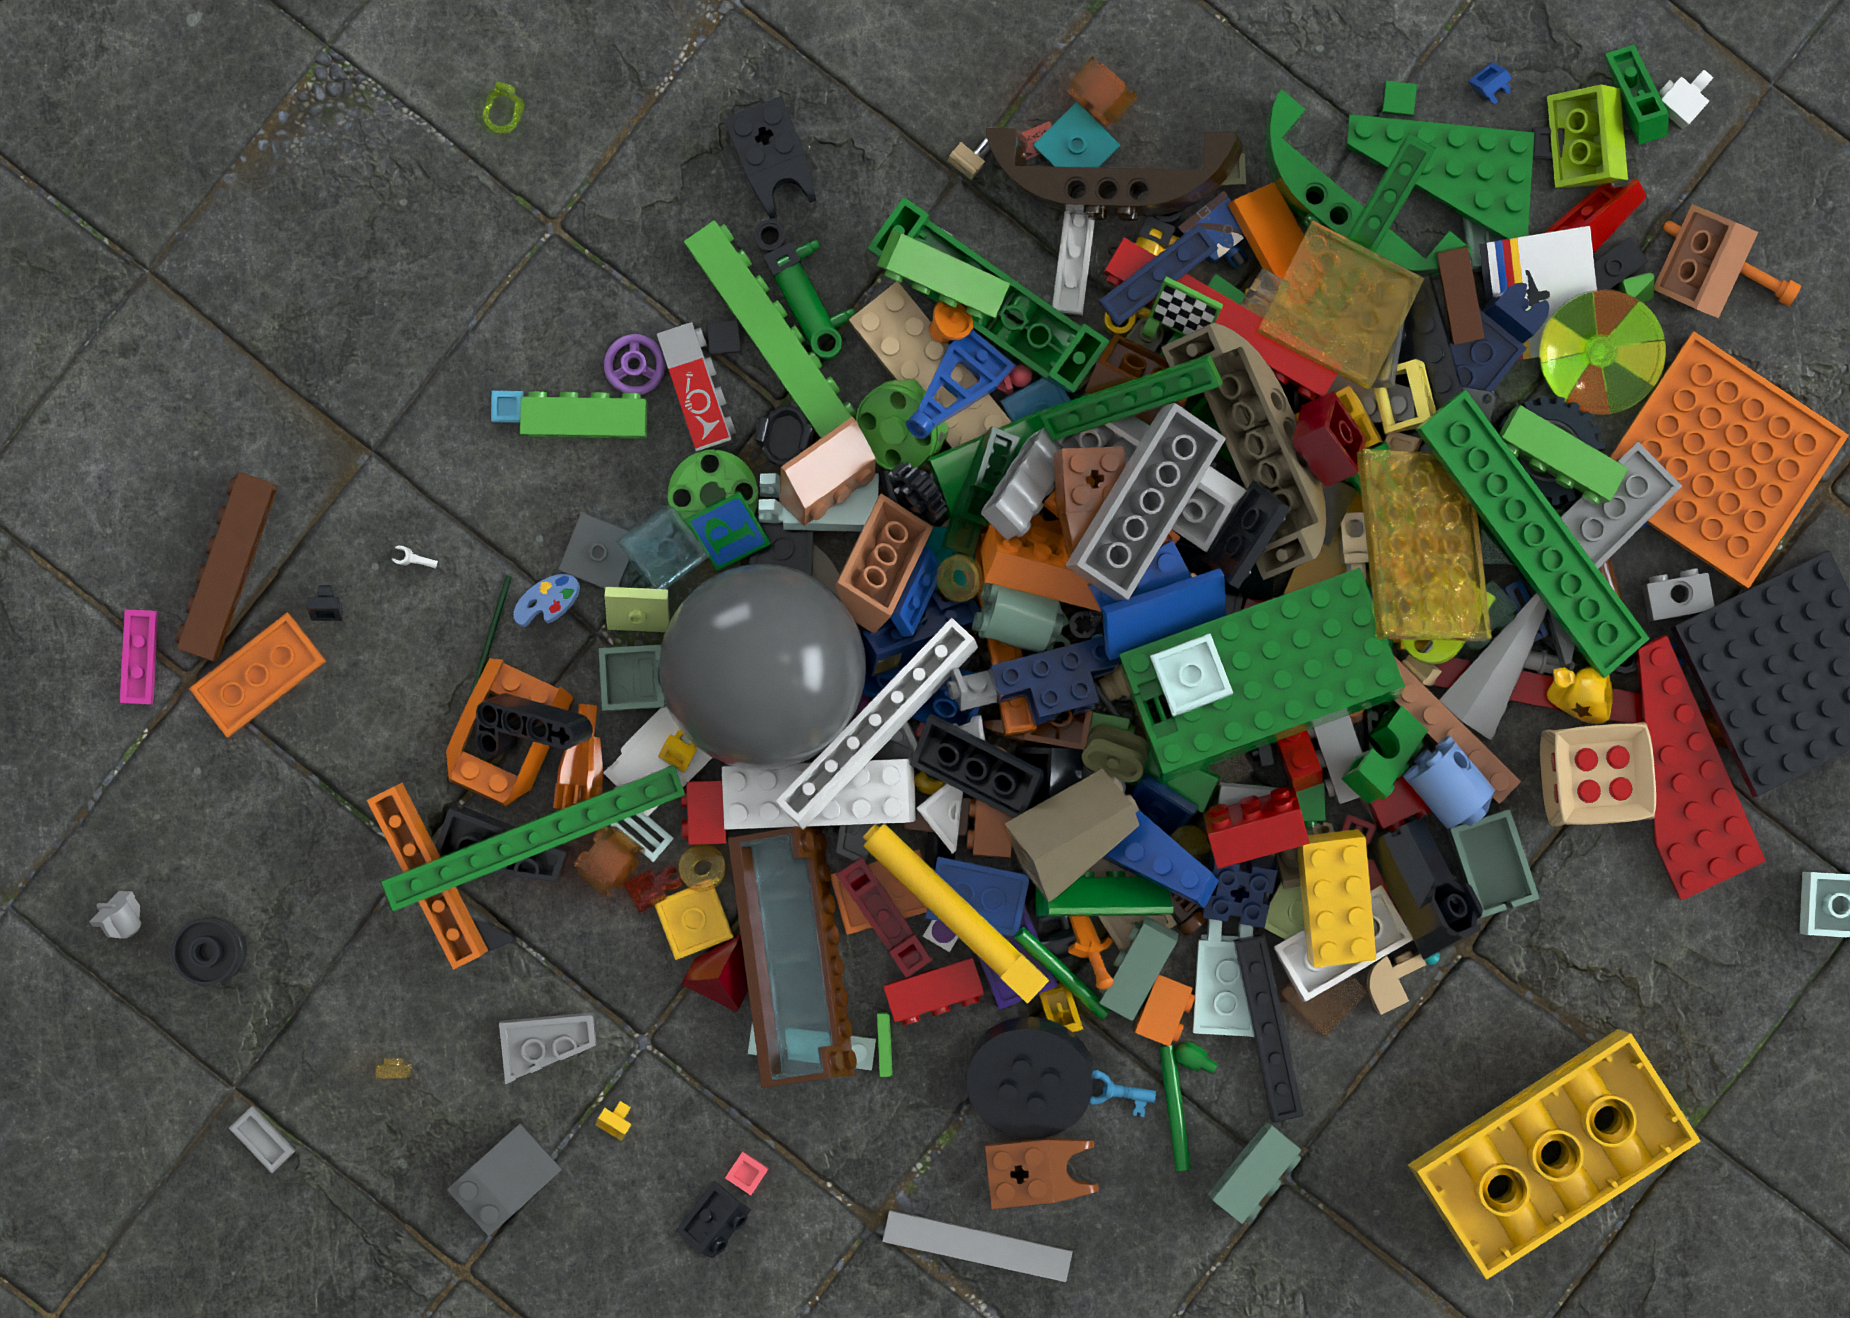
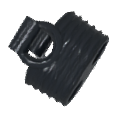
(783, 434)

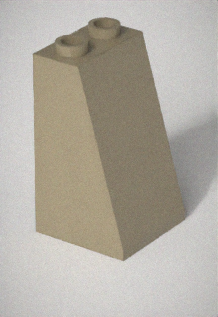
(1072, 831)

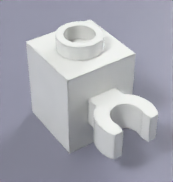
(1684, 99)

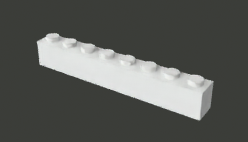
(877, 723)

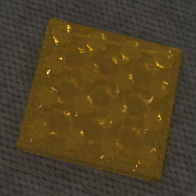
(1340, 305)

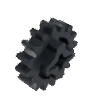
(918, 492)

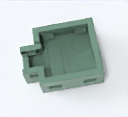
(630, 678)

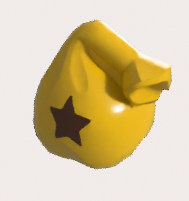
(1582, 694)

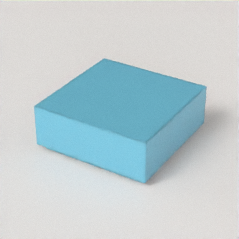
(506, 406)

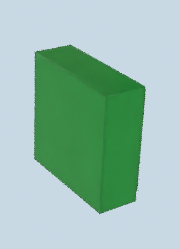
(1399, 98)

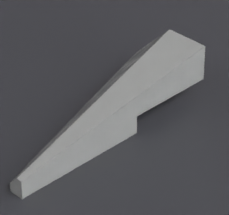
(1485, 687)

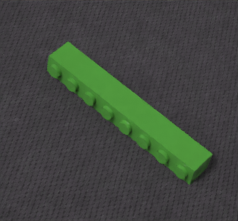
(767, 328)

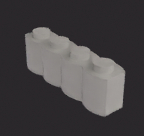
(1023, 487)

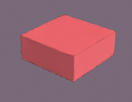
(746, 1173)

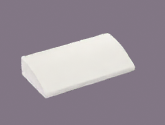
(1309, 981)

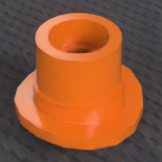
(950, 323)

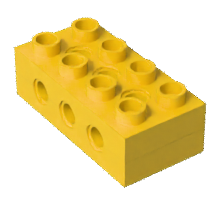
(1592, 1162)

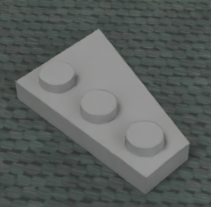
(1399, 397)
(540, 1041)

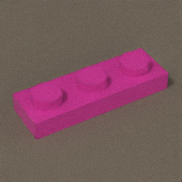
(138, 657)

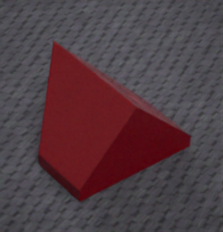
(720, 974)

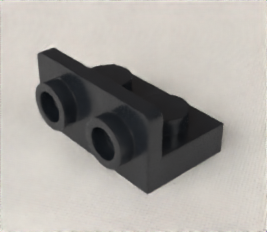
(713, 1221)

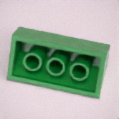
(1107, 897)

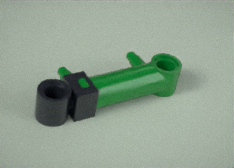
(799, 291)

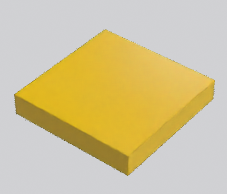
(693, 921)

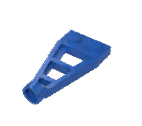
(981, 360)

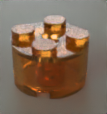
(1102, 91)
(609, 860)

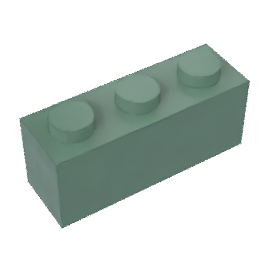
(1138, 967)

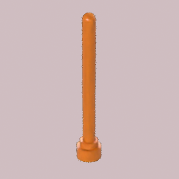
(1784, 290)

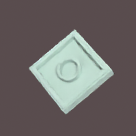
(1191, 675)

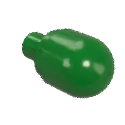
(1194, 1057)

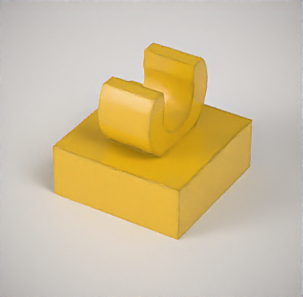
(677, 752)
(614, 1122)

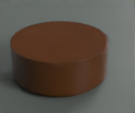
(1192, 922)

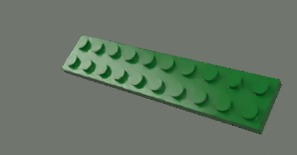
(1532, 533)

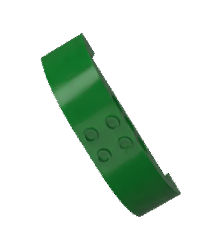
(1299, 177)
(1025, 324)

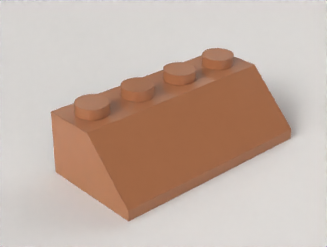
(881, 563)

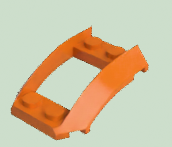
(480, 775)

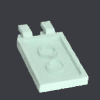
(846, 516)
(1219, 990)

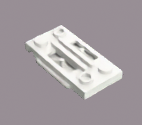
(642, 750)

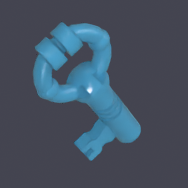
(1110, 1090)

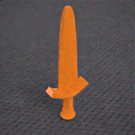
(1091, 947)

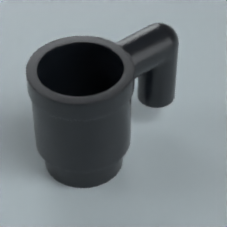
(1061, 939)

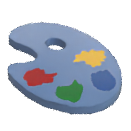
(552, 596)

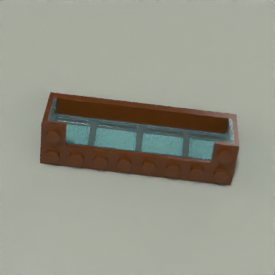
(792, 956)

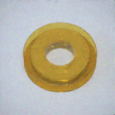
(972, 571)
(695, 854)

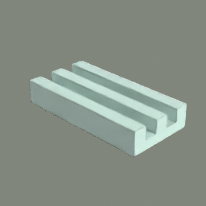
(660, 846)

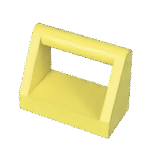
(1421, 395)

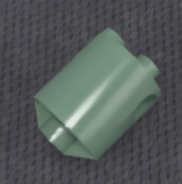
(1018, 618)

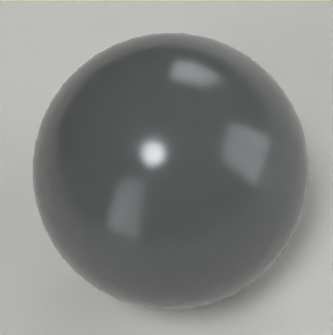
(762, 667)

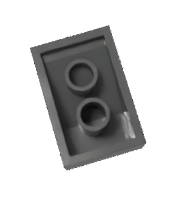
(504, 1179)

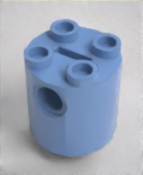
(1450, 784)

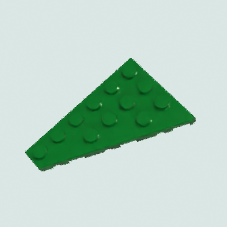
(1472, 170)

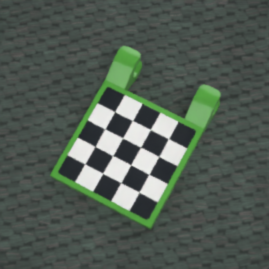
(1181, 309)

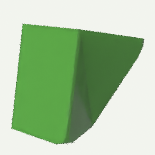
(1639, 287)

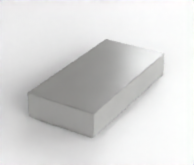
(262, 1139)

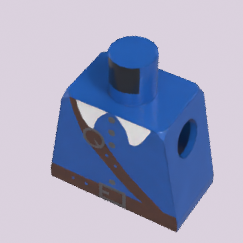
(1222, 228)

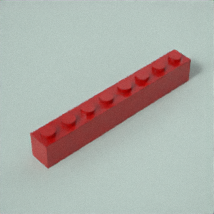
(1286, 364)

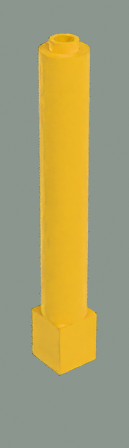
(955, 912)

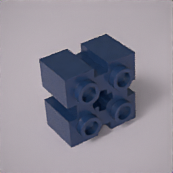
(1248, 902)

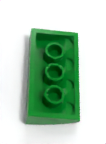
(953, 465)

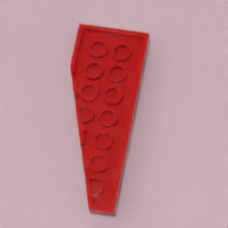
(1697, 812)

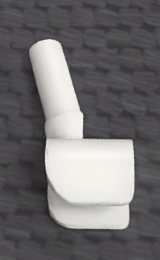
(413, 558)

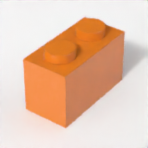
(1164, 1010)

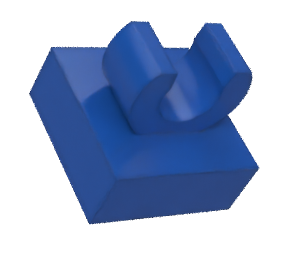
(1490, 80)

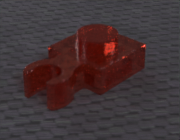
(649, 890)

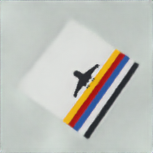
(1550, 264)

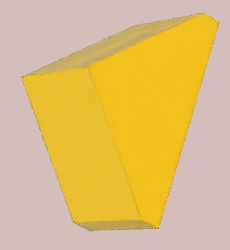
(1060, 1007)

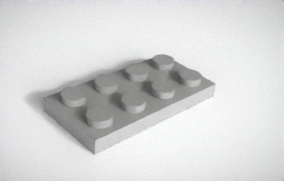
(1640, 495)

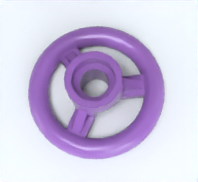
(634, 353)

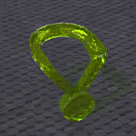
(508, 90)

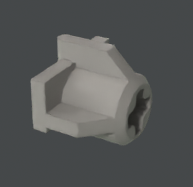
(119, 916)

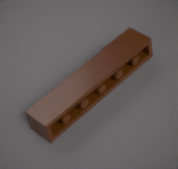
(227, 566)

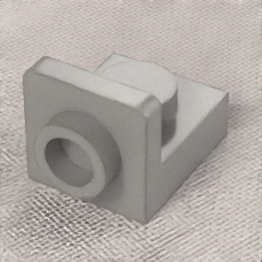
(972, 689)

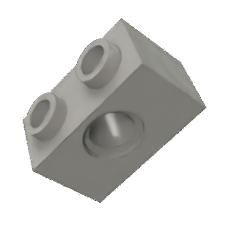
(1696, 599)

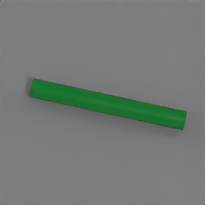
(1061, 972)
(1175, 1108)

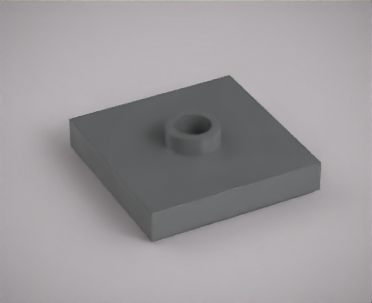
(595, 553)

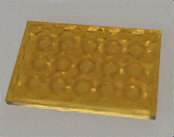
(1421, 549)

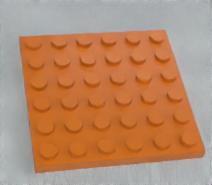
(1738, 452)

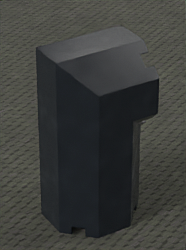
(1424, 890)

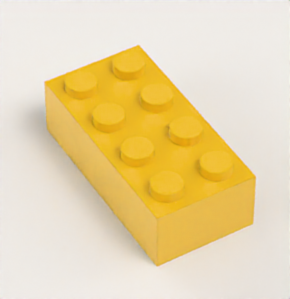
(1336, 899)

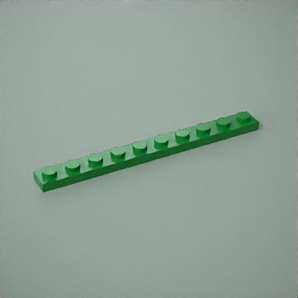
(532, 838)

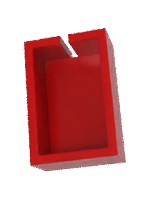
(1255, 827)

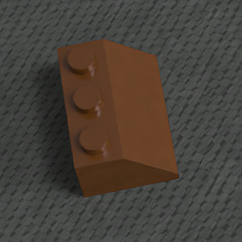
(1124, 362)

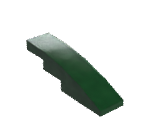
(983, 477)

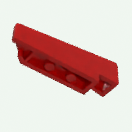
(1603, 211)

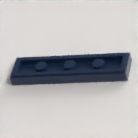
(1147, 281)

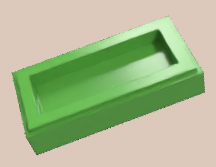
(884, 1044)

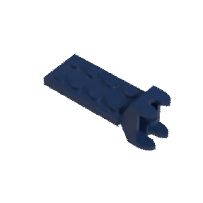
(1505, 329)

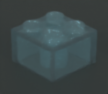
(662, 548)

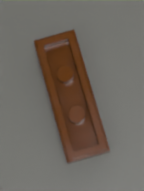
(1459, 295)

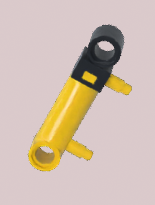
(1154, 237)

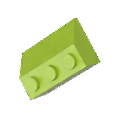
(1592, 137)

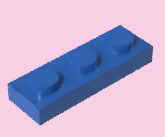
(916, 593)

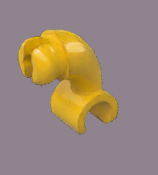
(927, 785)

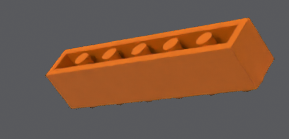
(415, 847)

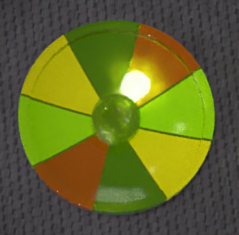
(1602, 351)

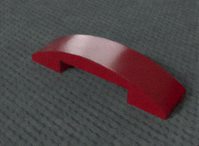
(884, 917)

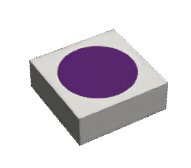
(940, 935)

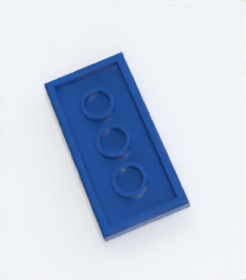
(1163, 612)

